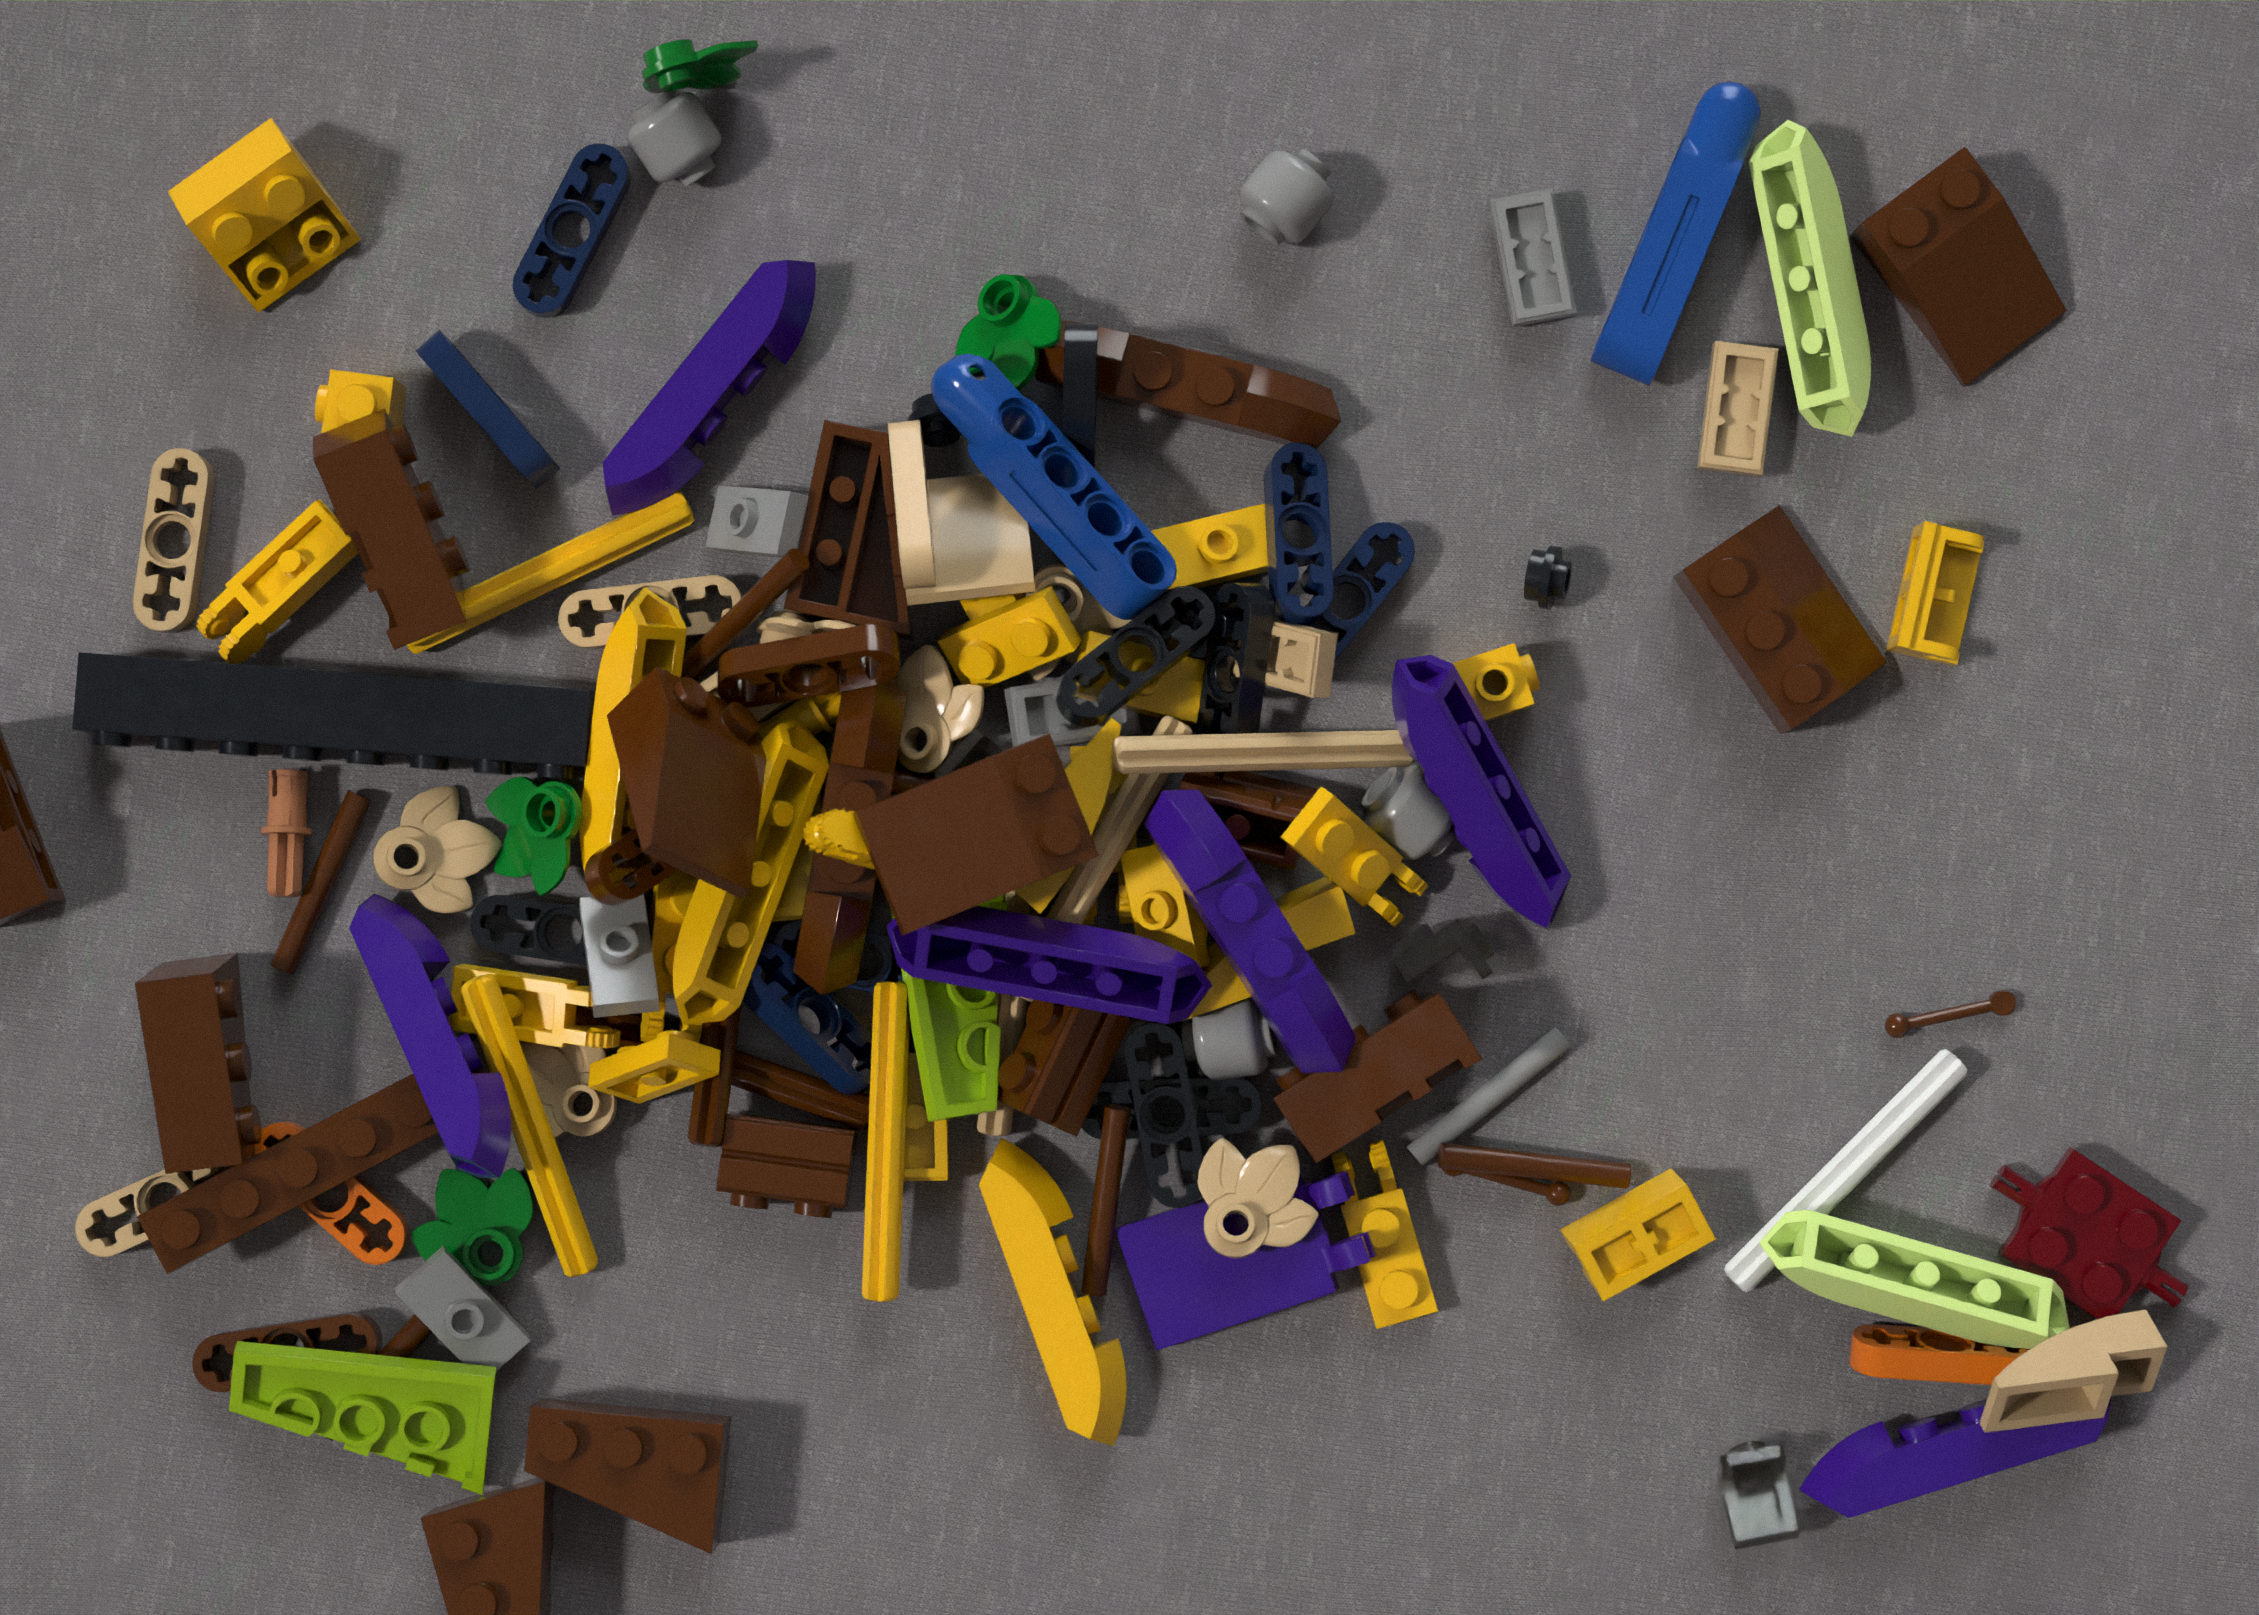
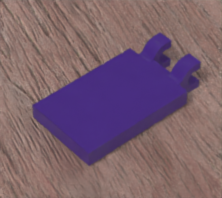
(1196, 1291)

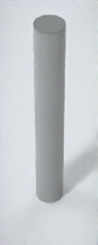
(1489, 1095)

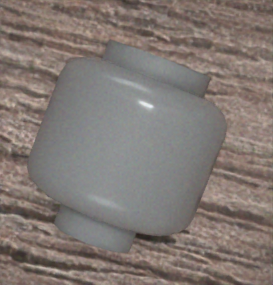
(674, 137)
(1286, 196)
(1408, 813)
(1230, 1041)

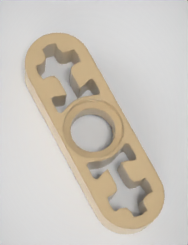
(912, 504)
(155, 520)
(602, 602)
(117, 1204)

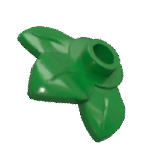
(678, 66)
(1011, 328)
(539, 829)
(475, 1214)

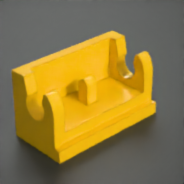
(1935, 593)
(1638, 1234)

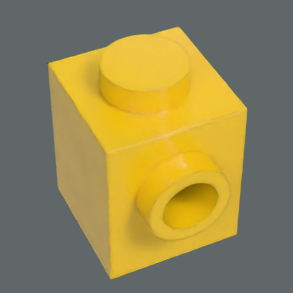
(358, 395)
(1499, 681)

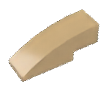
(2076, 1373)

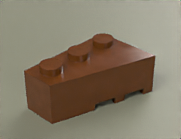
(393, 525)
(851, 535)
(25, 867)
(199, 1062)
(1383, 1073)
(637, 1462)
(494, 1550)

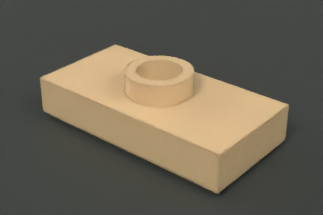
(1737, 409)
(1299, 659)

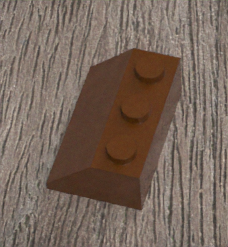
(1780, 620)

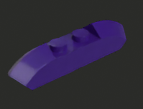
(760, 320)
(1477, 788)
(1251, 931)
(1054, 963)
(465, 1106)
(1876, 1472)

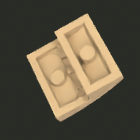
(977, 542)

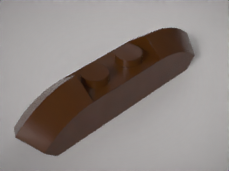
(1203, 388)
(838, 891)

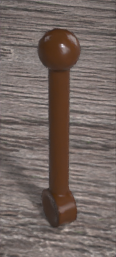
(1999, 1003)
(1557, 1192)

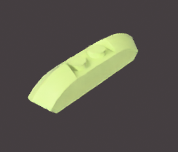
(1813, 278)
(1916, 1281)

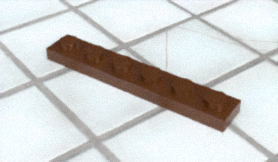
(291, 1173)

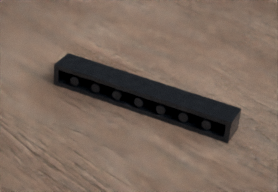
(333, 712)

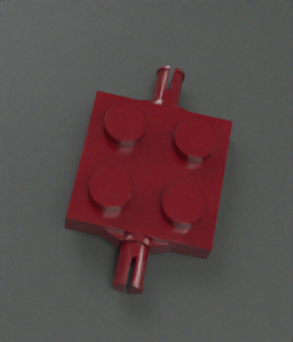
(2089, 1235)

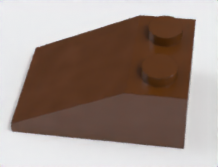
(1960, 266)
(691, 777)
(975, 834)

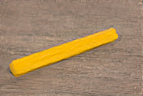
(566, 564)
(530, 1126)
(886, 1142)

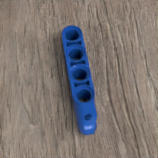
(1678, 232)
(1054, 488)

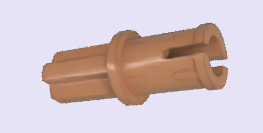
(286, 831)

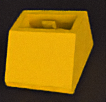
(263, 215)

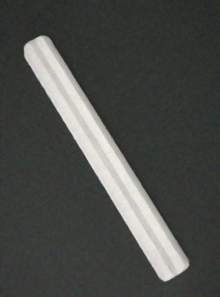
(1856, 1158)

